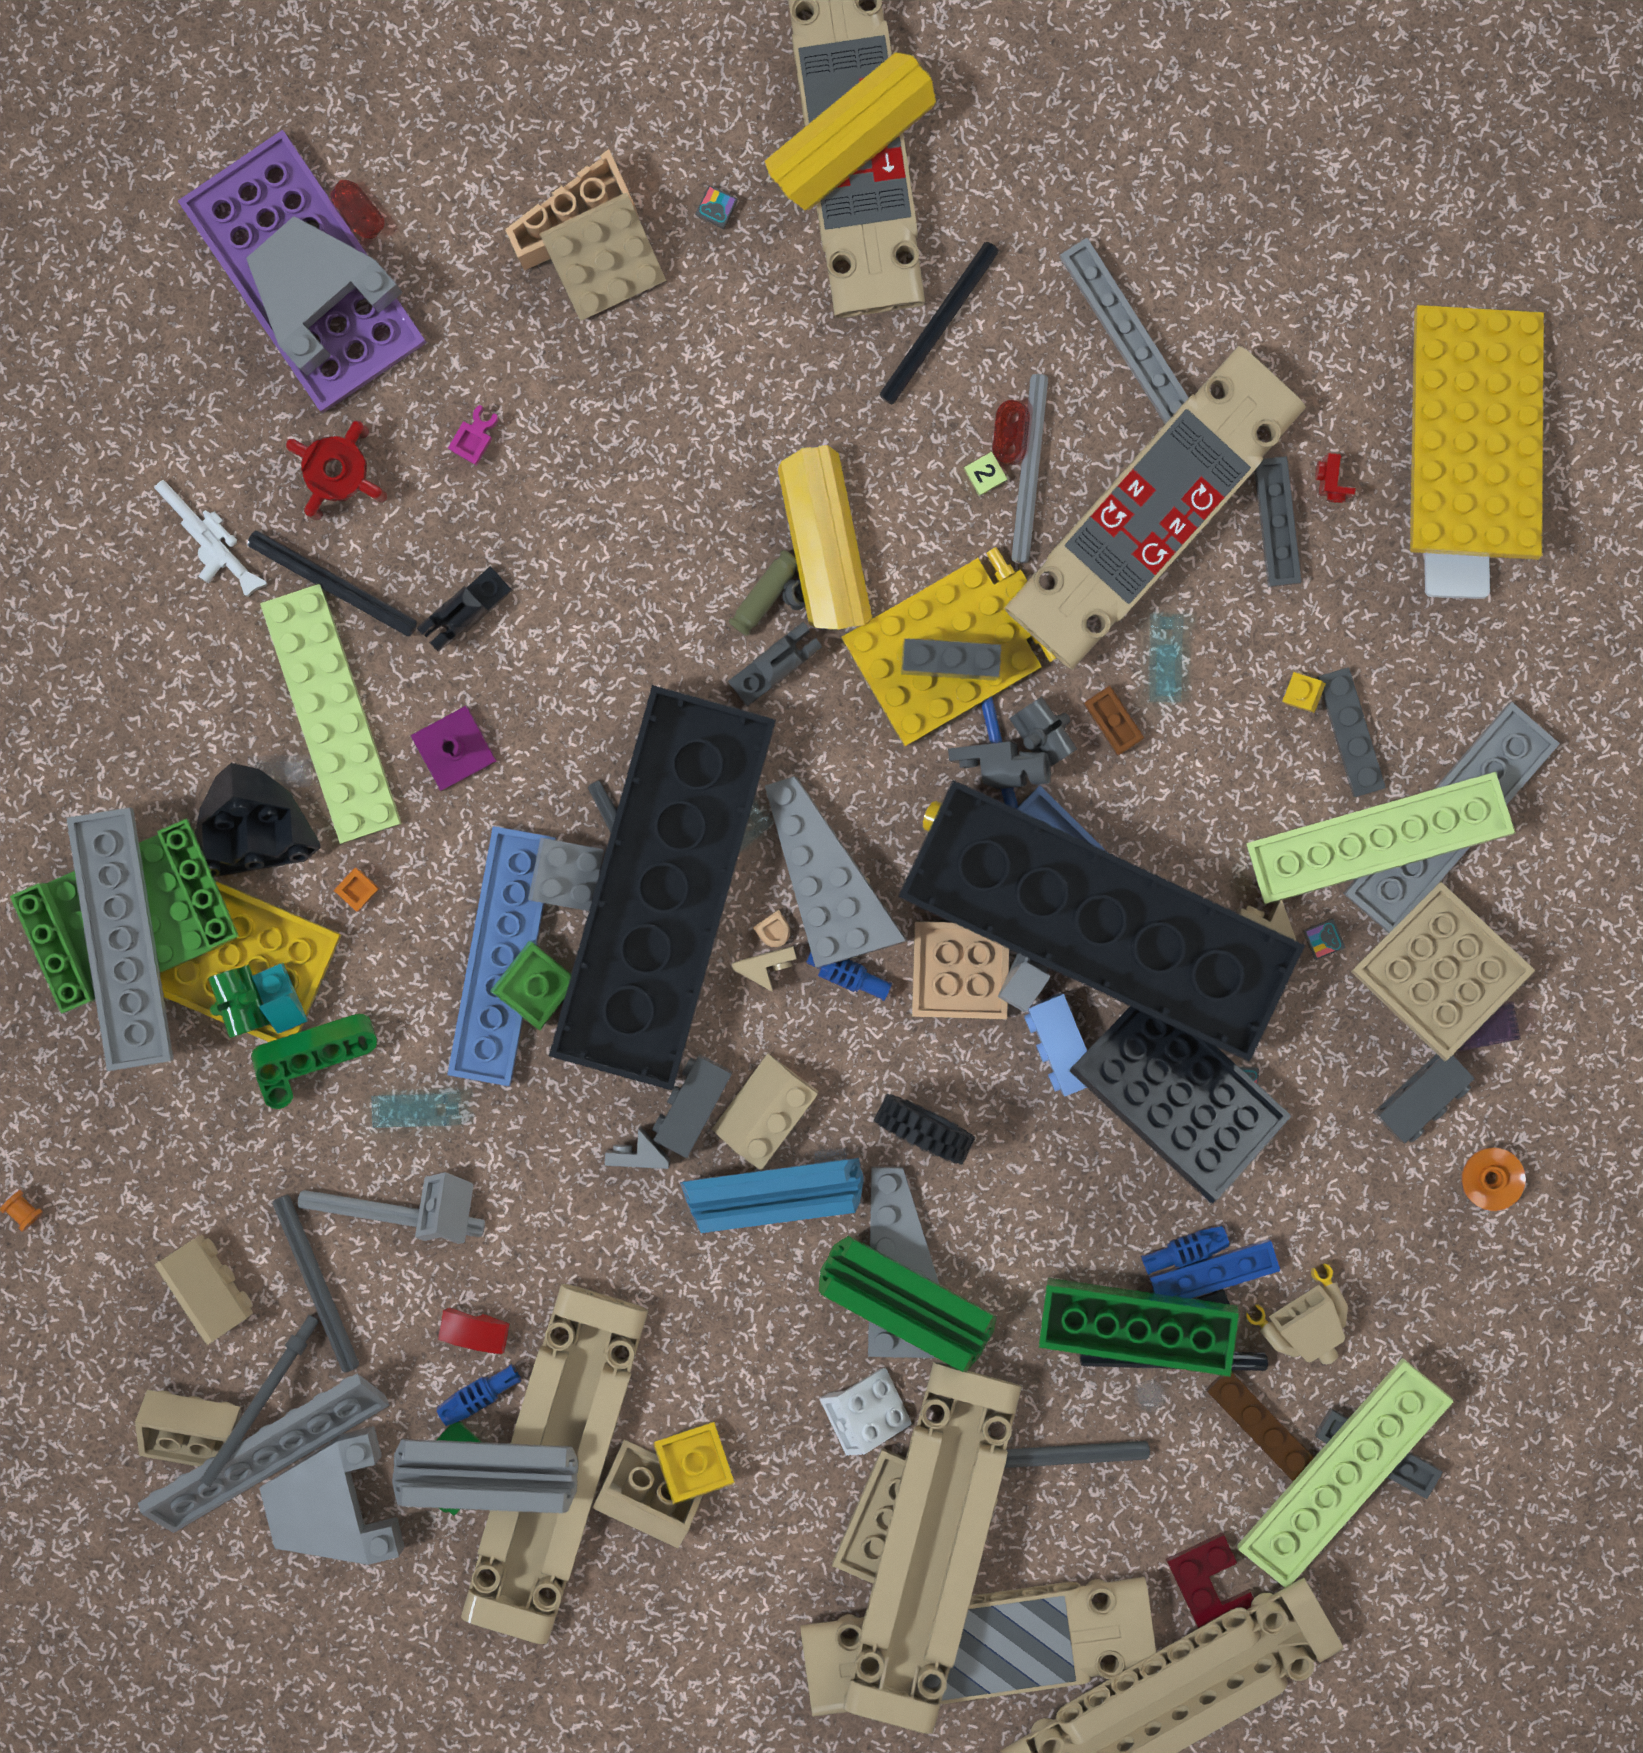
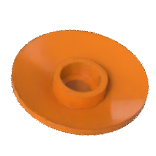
(1508, 1183)

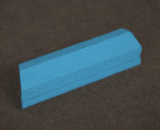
(775, 1195)

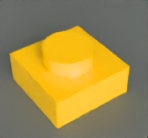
(1304, 692)

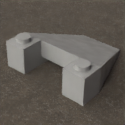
(303, 277)
(317, 1508)

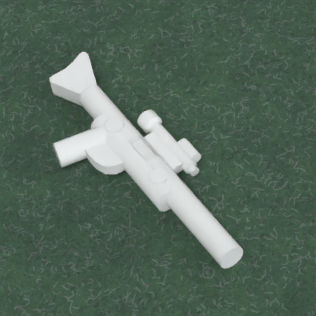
(209, 536)

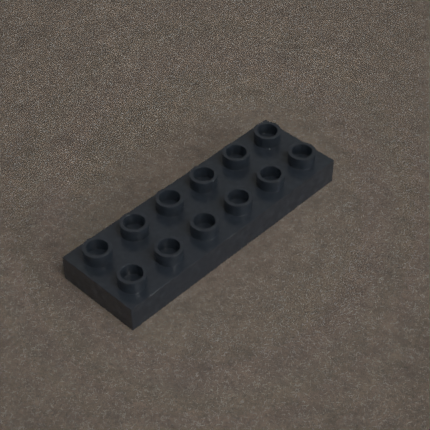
(662, 887)
(1101, 920)

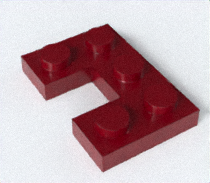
(1192, 1573)

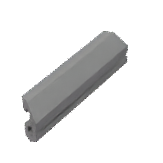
(485, 1476)

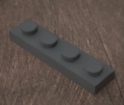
(1277, 522)
(1351, 733)
(1410, 1472)

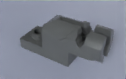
(773, 665)
(1002, 765)

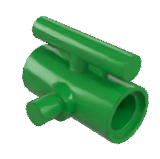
(237, 1001)

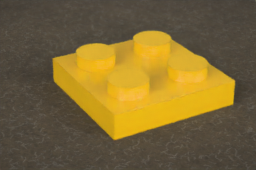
(693, 1463)

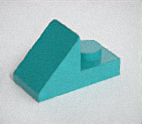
(279, 998)

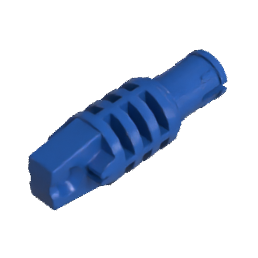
(853, 977)
(1187, 1250)
(477, 1395)

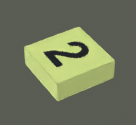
(985, 473)

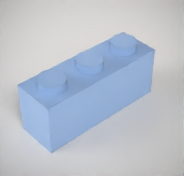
(1059, 1040)

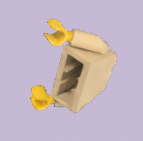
(1309, 1324)

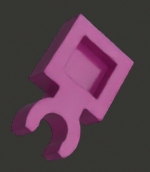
(470, 440)

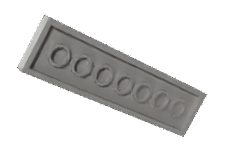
(1510, 747)
(120, 939)
(266, 1453)

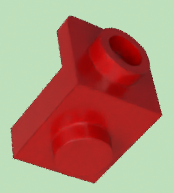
(1328, 473)

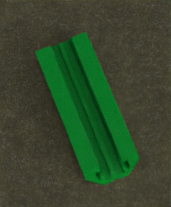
(906, 1303)

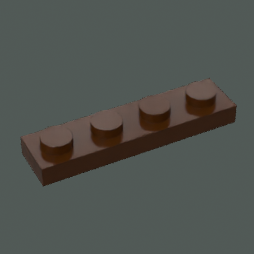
(1260, 1424)

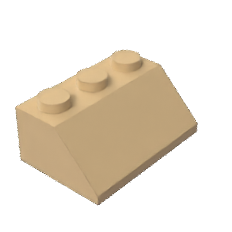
(764, 1111)
(205, 1288)
(183, 1427)
(640, 1497)

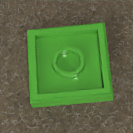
(533, 985)

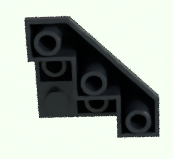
(251, 824)

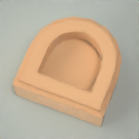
(773, 930)

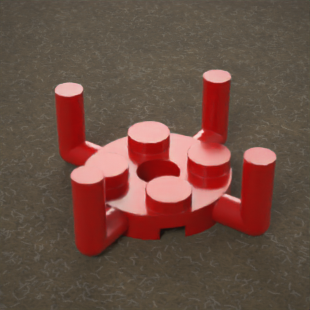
(347, 482)

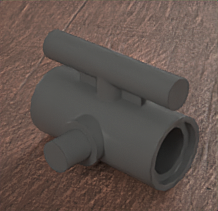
(1044, 730)

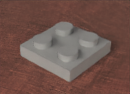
(565, 874)

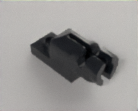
(465, 608)

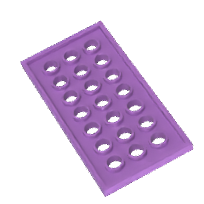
(317, 206)

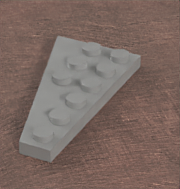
(832, 894)
(898, 1235)

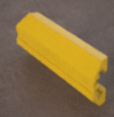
(852, 130)
(824, 539)

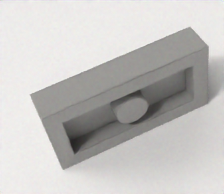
(444, 1208)

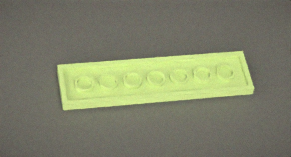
(330, 713)
(1380, 838)
(1345, 1473)

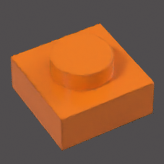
(356, 889)

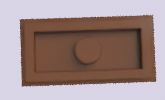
(1113, 720)

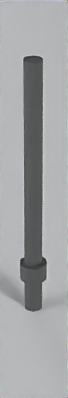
(295, 1346)

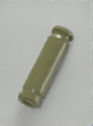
(764, 593)

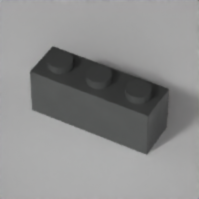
(950, 659)
(1424, 1097)
(691, 1105)

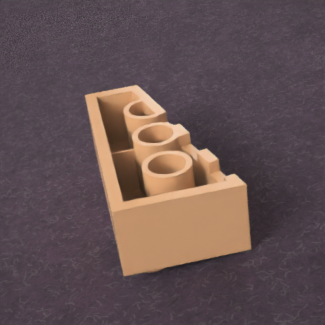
(589, 189)

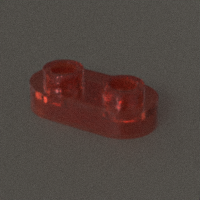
(357, 209)
(1009, 433)

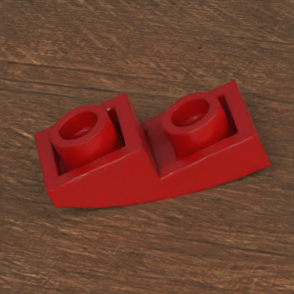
(473, 1332)

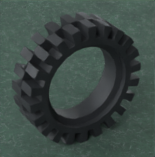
(924, 1129)

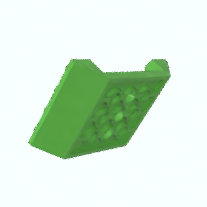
(183, 908)

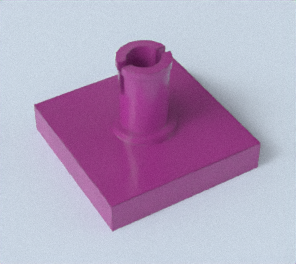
(453, 748)

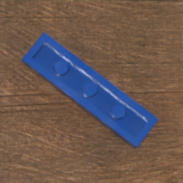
(1217, 1271)

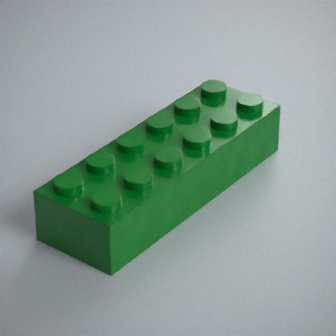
(1139, 1327)

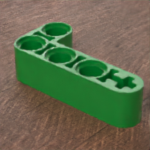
(308, 1052)

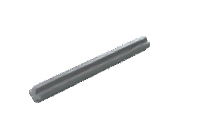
(1030, 470)
(372, 1210)

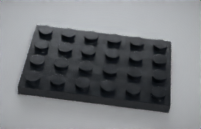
(1181, 1099)

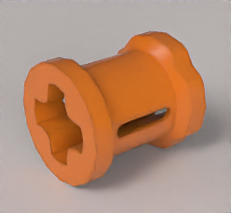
(21, 1210)

